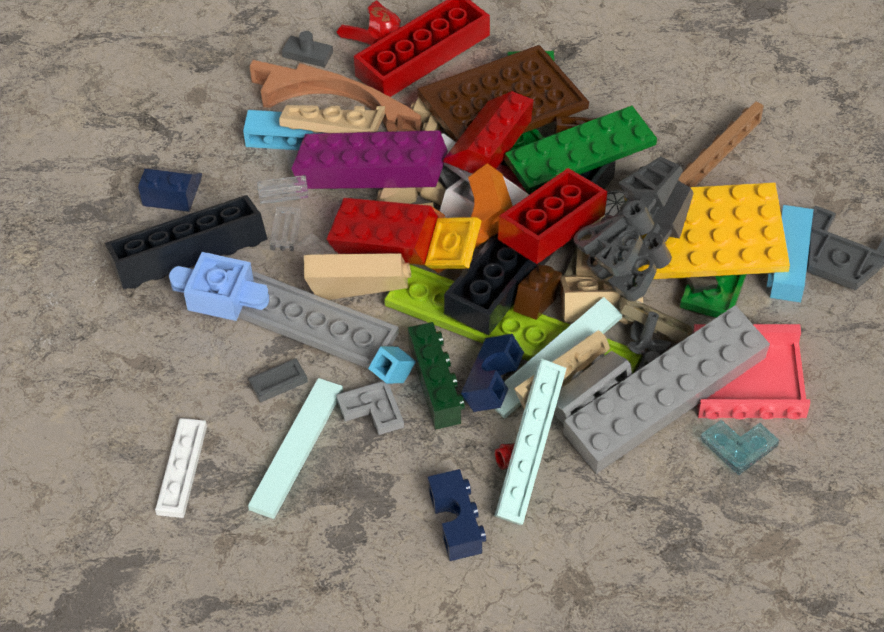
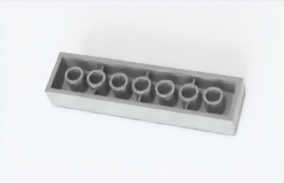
(665, 389)

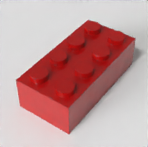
(552, 215)
(383, 229)

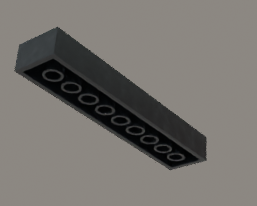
(491, 283)

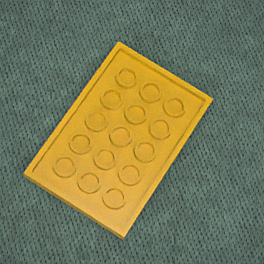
(728, 234)

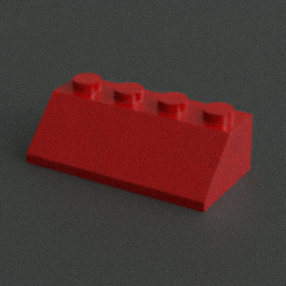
(492, 133)

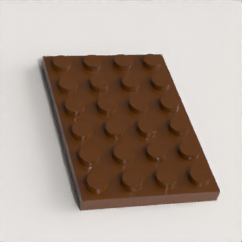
(529, 73)

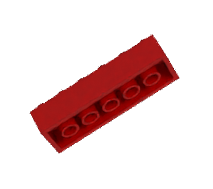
(421, 46)

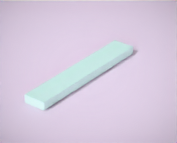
(599, 317)
(530, 442)
(295, 449)

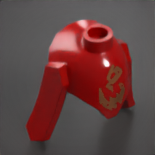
(381, 23)

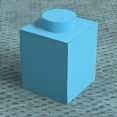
(392, 364)

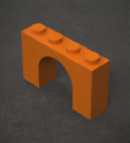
(490, 201)

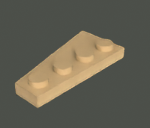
(574, 360)

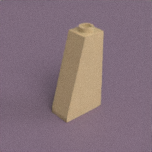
(355, 274)

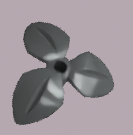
(643, 336)

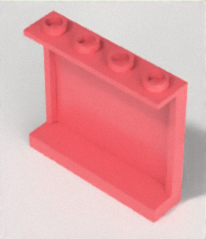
(770, 387)

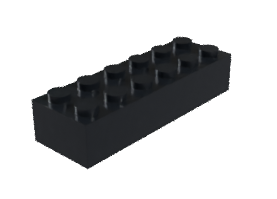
(179, 242)

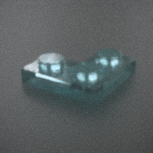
(739, 451)

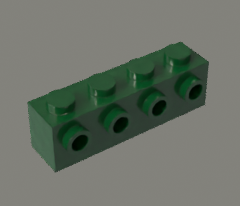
(435, 376)

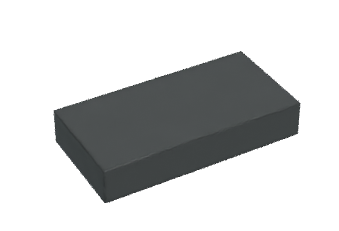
(278, 380)

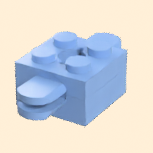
(223, 275)

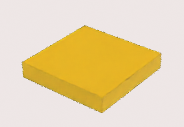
(453, 243)

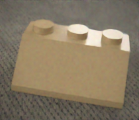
(583, 292)

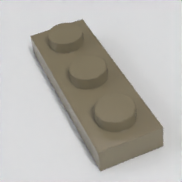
(638, 311)

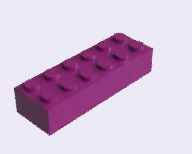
(371, 159)

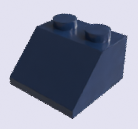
(169, 188)

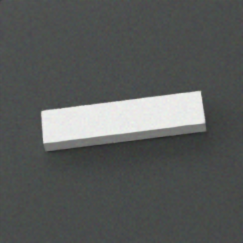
(181, 468)

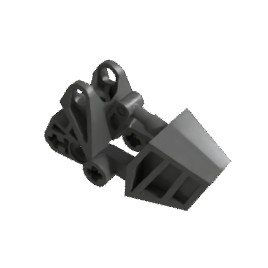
(654, 207)

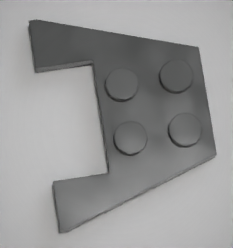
(839, 257)

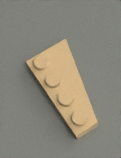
(332, 119)

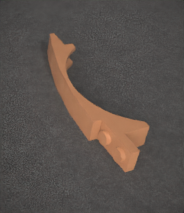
(285, 83)

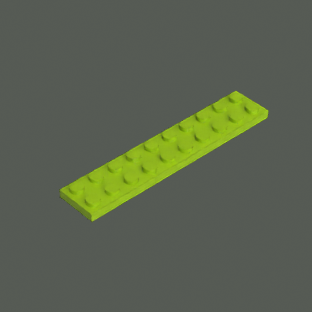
(426, 302)

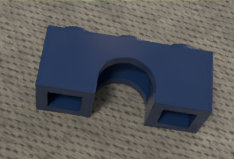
(484, 384)
(450, 494)

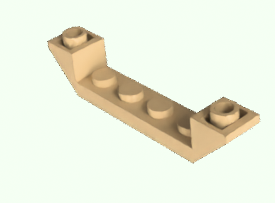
(409, 195)

